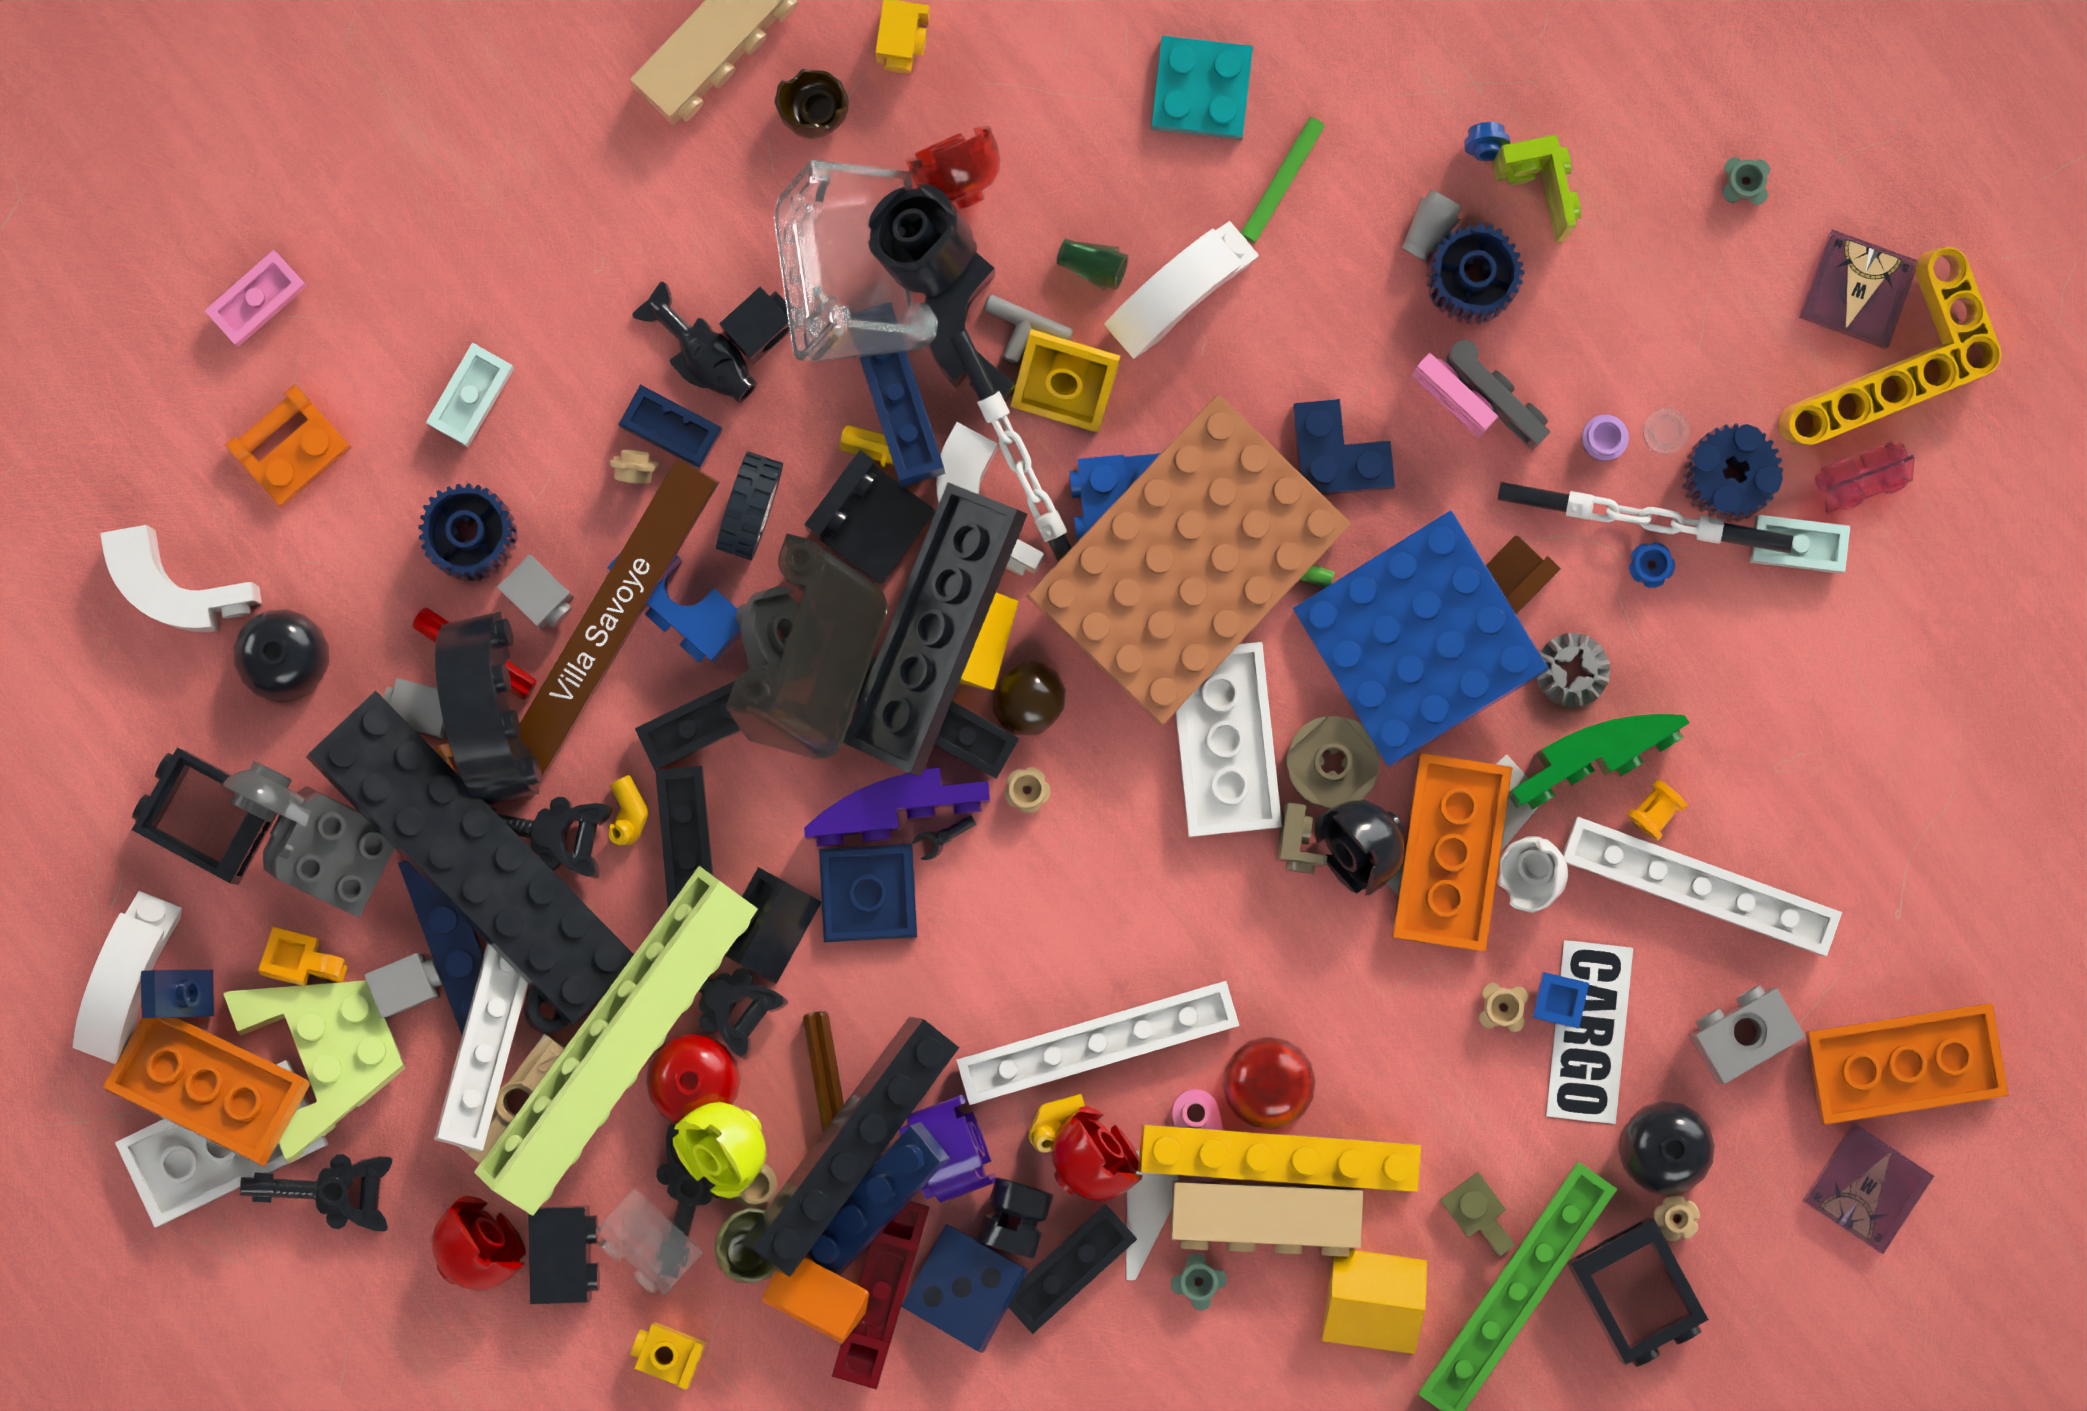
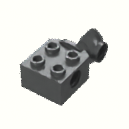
(315, 839)

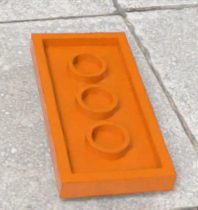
(1452, 852)
(1907, 1063)
(207, 1086)

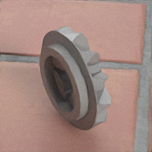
(1582, 689)

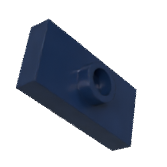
(670, 427)
(177, 993)

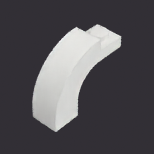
(1179, 288)
(965, 463)
(139, 575)
(114, 988)

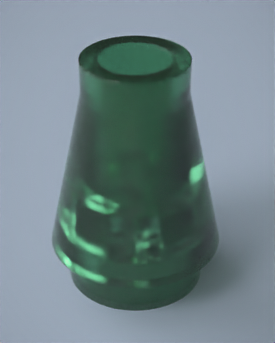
(1094, 262)

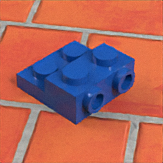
(1101, 483)

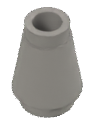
(1431, 223)

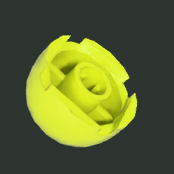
(722, 1146)

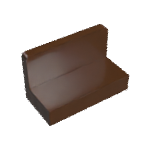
(1520, 572)

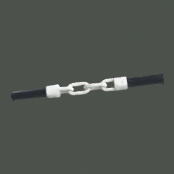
(993, 409)
(1708, 528)

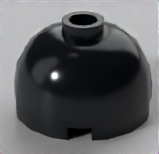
(281, 655)
(1363, 844)
(1666, 1148)

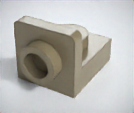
(1296, 831)

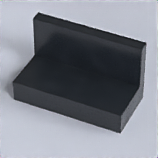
(775, 927)

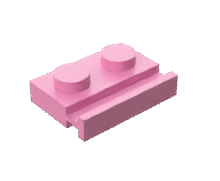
(1458, 399)

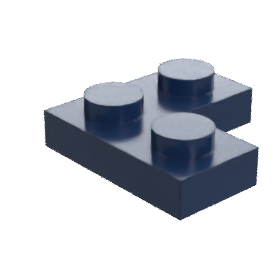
(1330, 463)

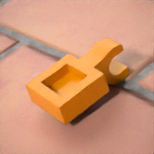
(295, 956)

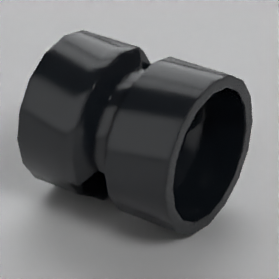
(1020, 1201)

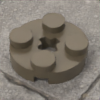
(1334, 735)

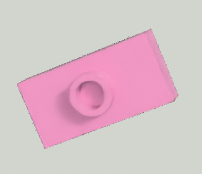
(255, 298)

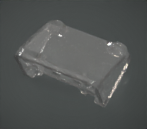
(833, 285)

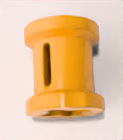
(1657, 810)

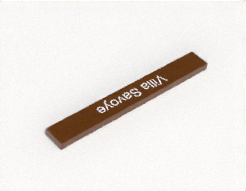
(615, 611)

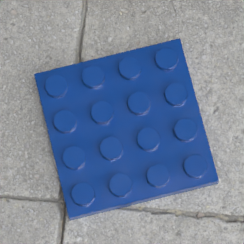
(1420, 638)

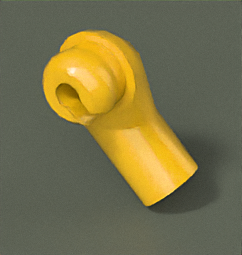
(631, 815)

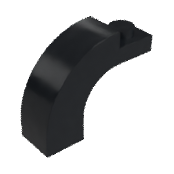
(951, 312)

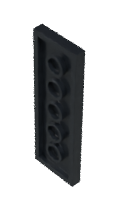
(934, 629)

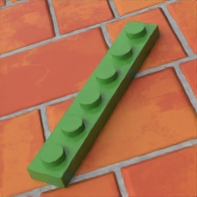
(1517, 1290)

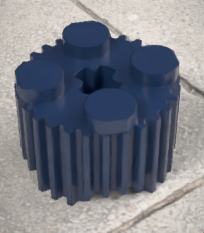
(1497, 262)
(1744, 449)
(494, 532)

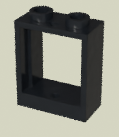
(152, 808)
(1616, 1248)

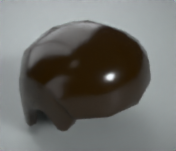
(812, 103)
(1029, 698)

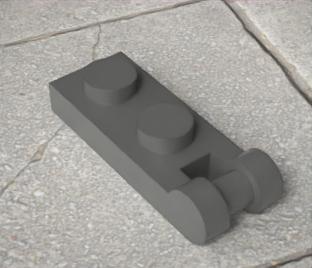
(1524, 421)

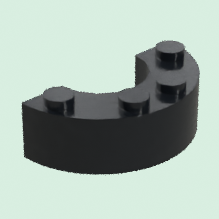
(477, 711)

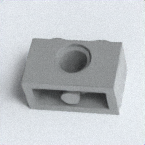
(1773, 1033)

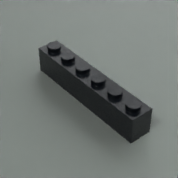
(850, 1145)

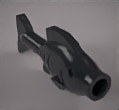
(705, 355)

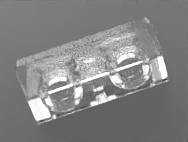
(648, 1242)

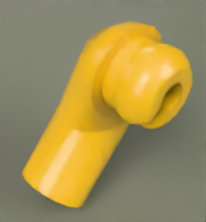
(1049, 1119)

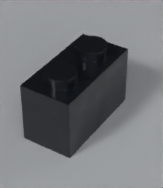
(562, 1255)

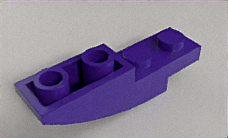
(876, 807)

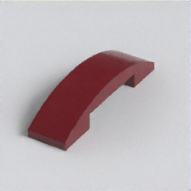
(886, 1280)

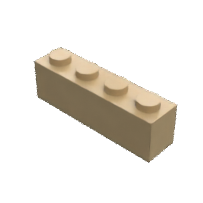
(704, 53)
(1266, 1216)

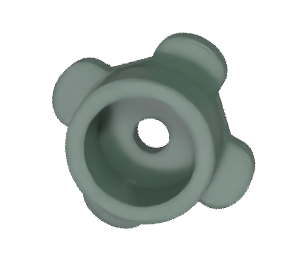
(1755, 171)
(1201, 1294)

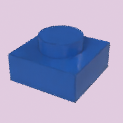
(1560, 1000)

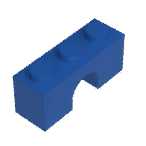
(707, 626)

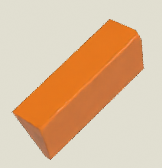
(818, 1299)

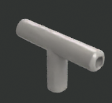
(1024, 321)

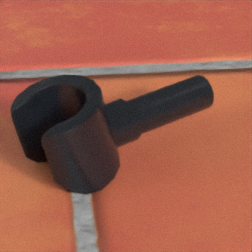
(945, 835)

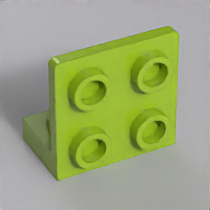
(1523, 159)

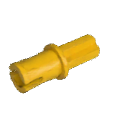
(867, 441)

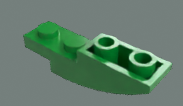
(1610, 743)

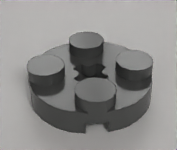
(759, 622)

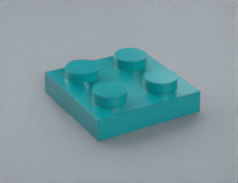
(1202, 87)

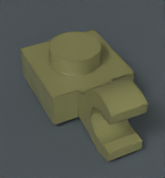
(1475, 1209)

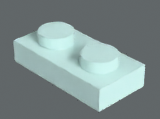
(470, 395)
(1814, 544)

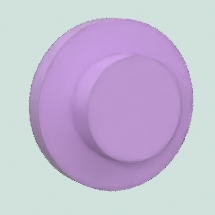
(1605, 437)

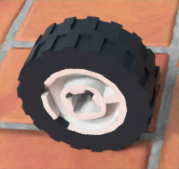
(749, 505)

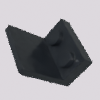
(869, 518)

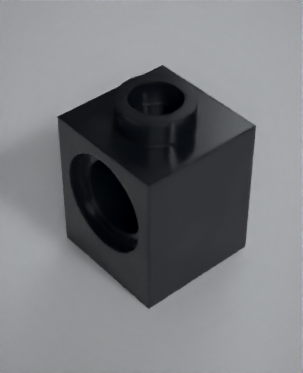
(757, 324)

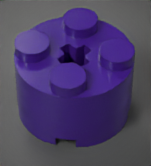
(962, 1142)

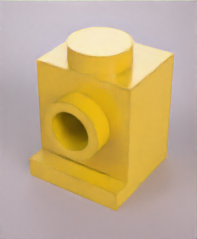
(900, 35)
(685, 1348)

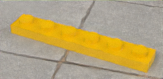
(1279, 1158)

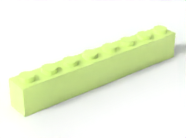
(615, 1041)

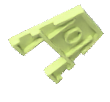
(340, 1043)

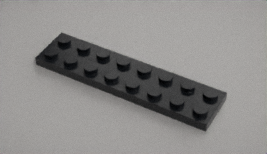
(471, 858)

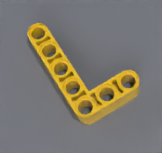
(1909, 371)

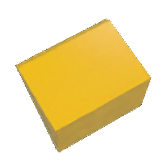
(1065, 381)
(1375, 1301)

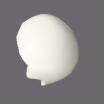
(1532, 873)

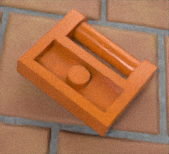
(299, 457)

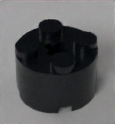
(921, 239)

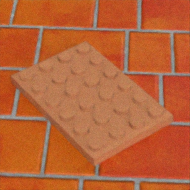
(1188, 560)

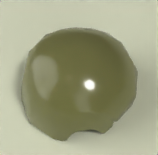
(733, 1257)

